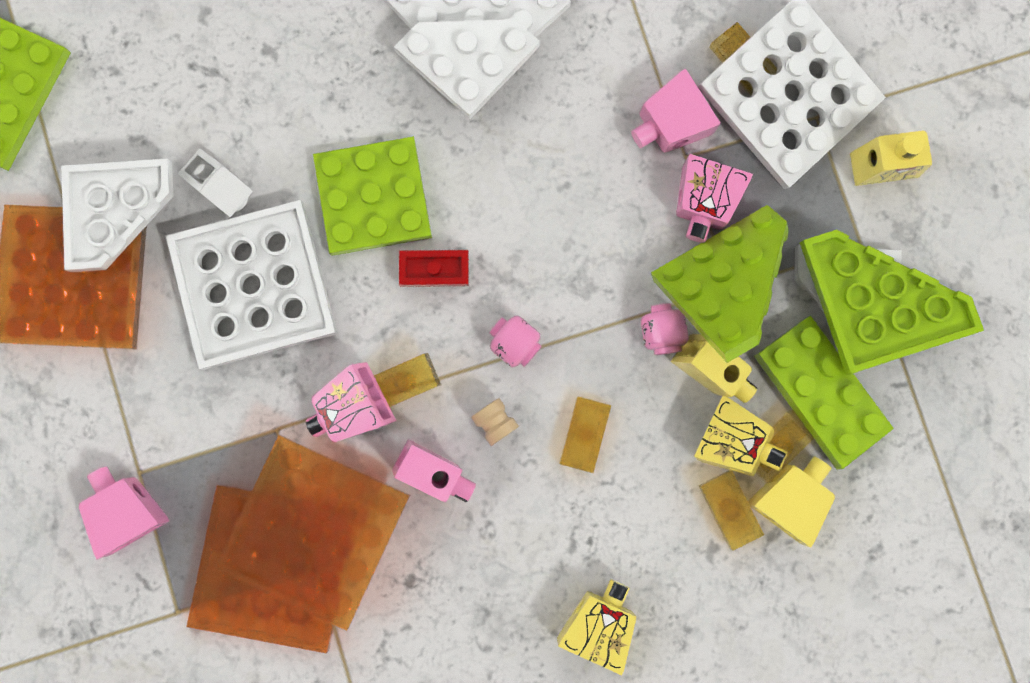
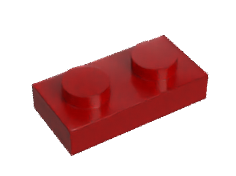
(433, 268)

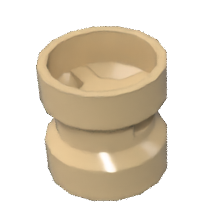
(495, 421)

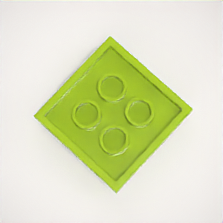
(372, 196)

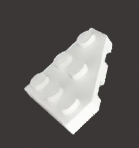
(467, 57)
(109, 208)

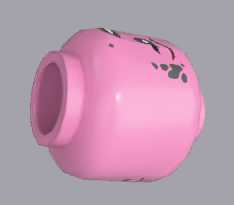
(664, 329)
(515, 341)

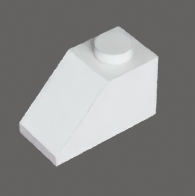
(215, 183)

